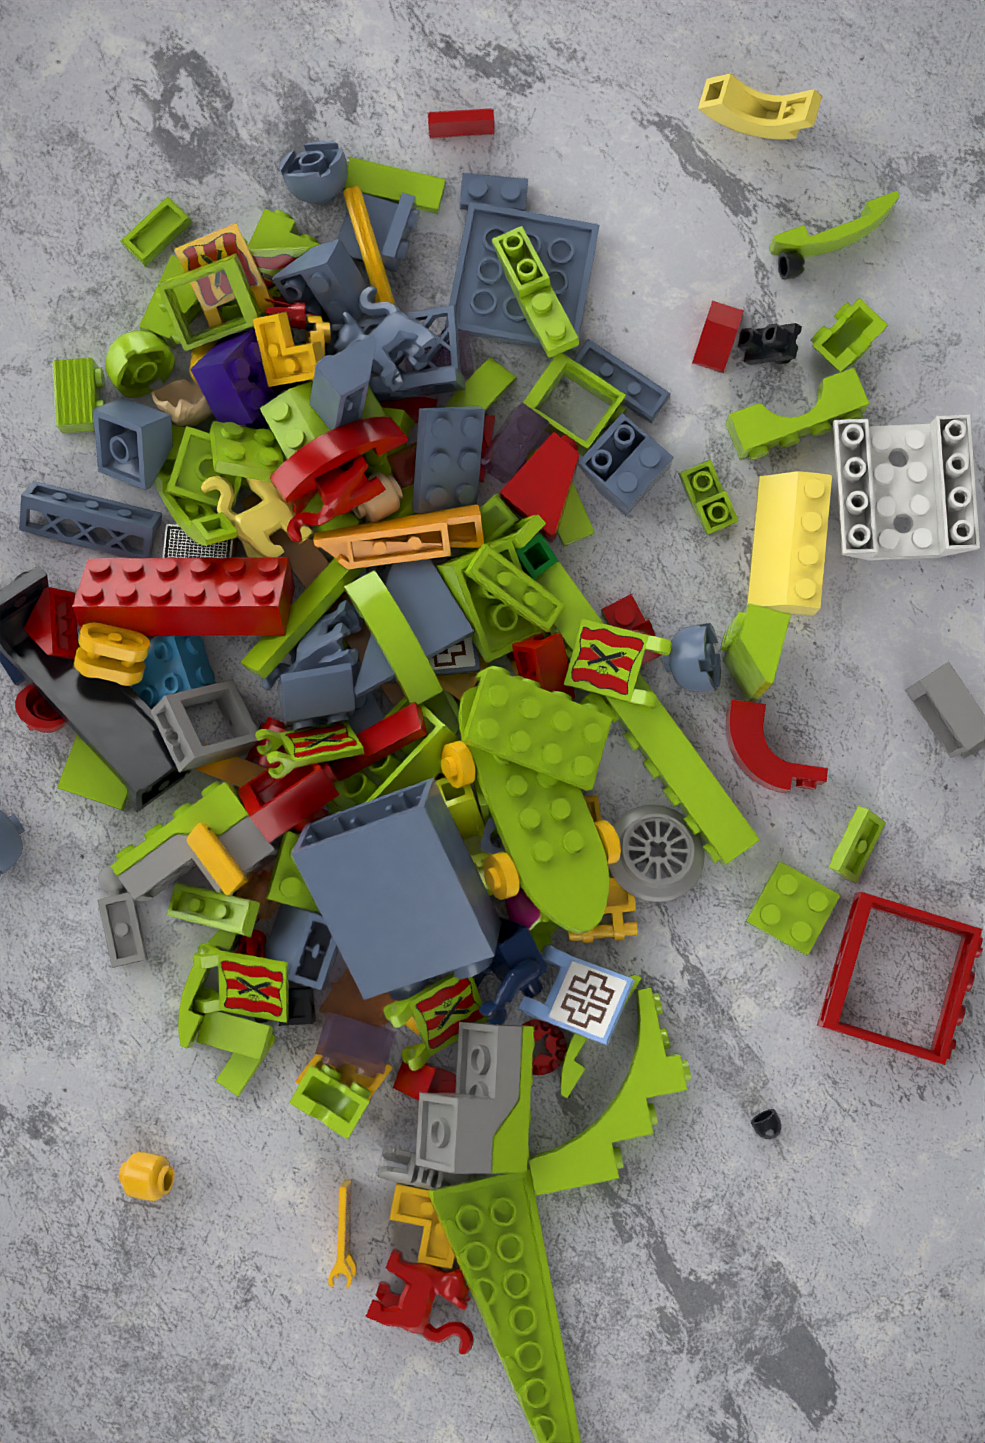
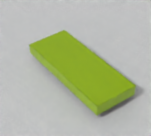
(240, 1071)

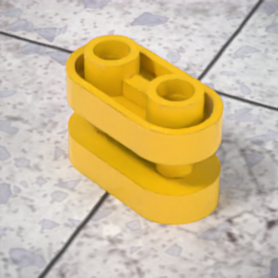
(111, 653)

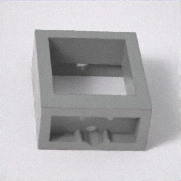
(950, 711)
(186, 746)

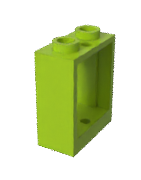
(239, 283)
(561, 366)

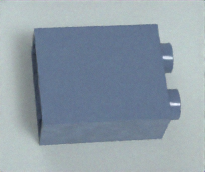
(399, 892)

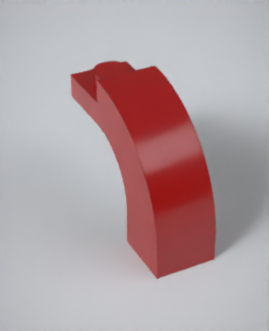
(754, 756)

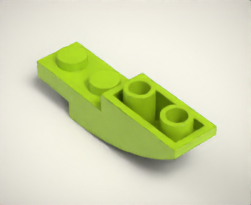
(534, 292)

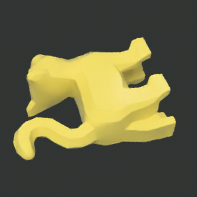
(258, 522)

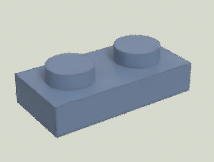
(494, 190)

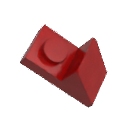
(627, 615)
(424, 1080)

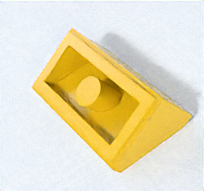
(216, 858)

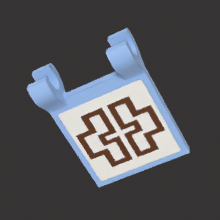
(582, 997)

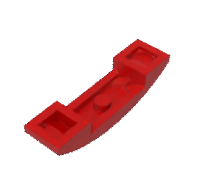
(333, 449)

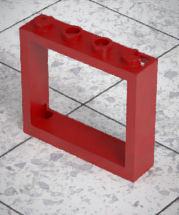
(960, 981)

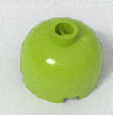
(138, 361)

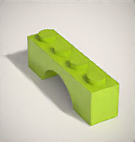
(758, 429)

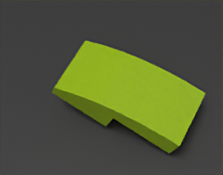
(707, 497)

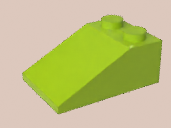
(297, 423)
(493, 621)

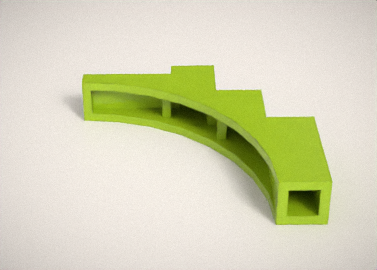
(272, 231)
(652, 1073)

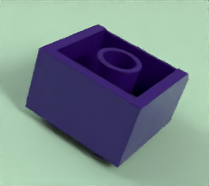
(235, 380)

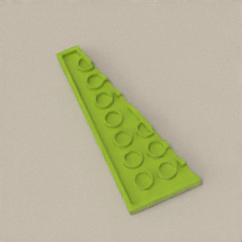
(504, 1261)

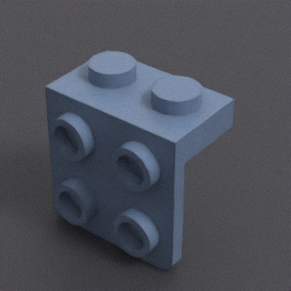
(390, 226)

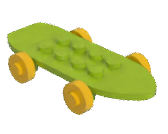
(545, 831)

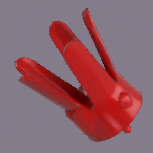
(294, 311)
(252, 945)

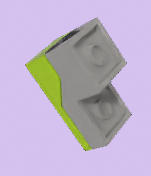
(168, 857)
(489, 1114)

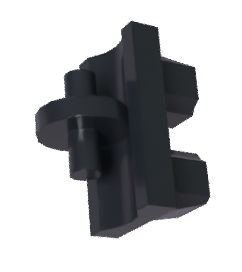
(770, 344)

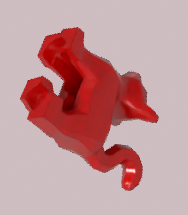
(340, 492)
(414, 1305)

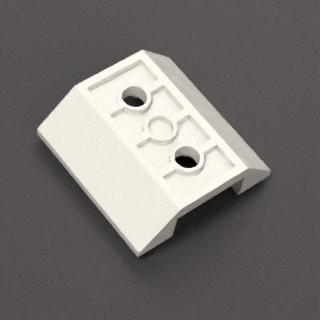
(930, 491)

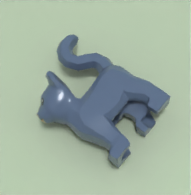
(394, 337)
(322, 644)

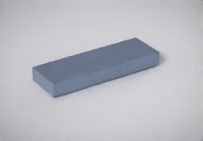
(641, 393)

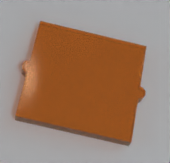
(348, 1001)

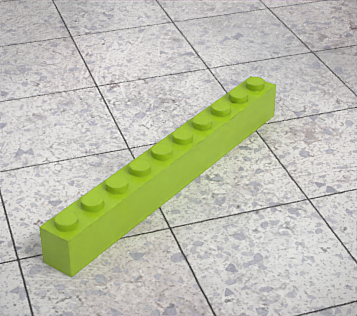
(661, 743)

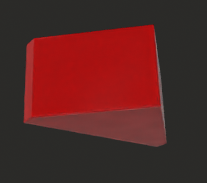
(717, 336)

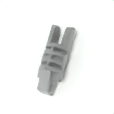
(416, 1175)

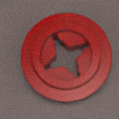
(555, 1043)

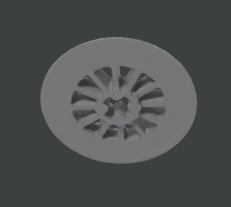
(655, 888)

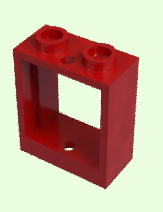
(285, 801)

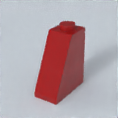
(544, 483)

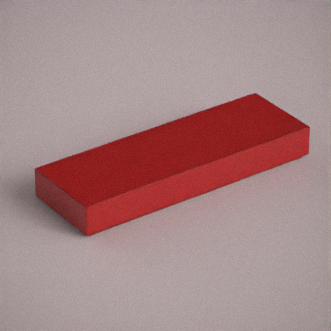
(383, 740)

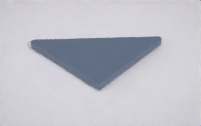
(429, 612)

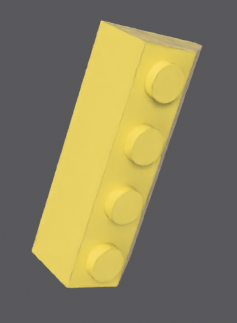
(790, 542)

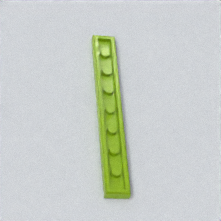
(311, 606)

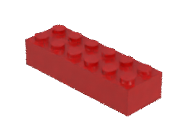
(187, 595)

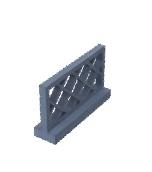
(425, 381)

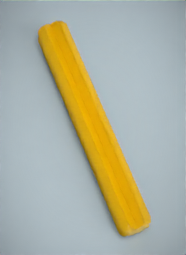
(368, 244)

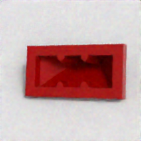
(54, 623)

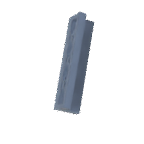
(86, 510)

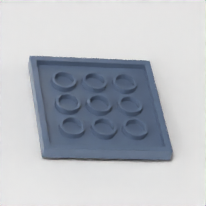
(482, 289)

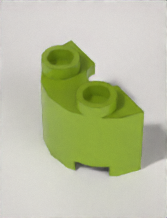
(850, 336)
(331, 1100)

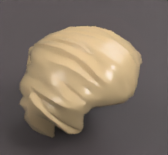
(183, 402)

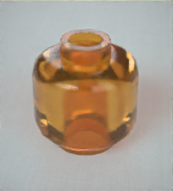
(256, 890)

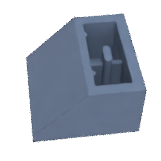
(325, 281)
(343, 383)
(625, 464)
(305, 944)

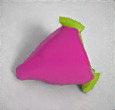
(524, 912)

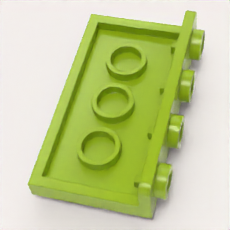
(537, 728)

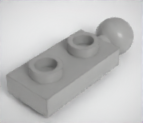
(120, 922)

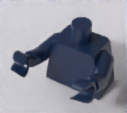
(516, 965)

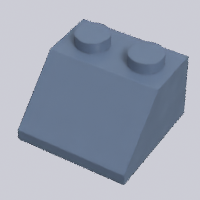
(131, 441)
(317, 696)

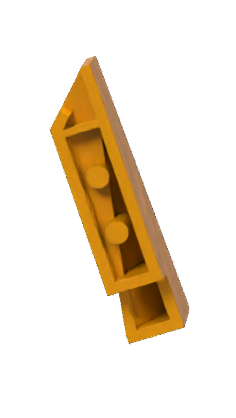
(404, 538)

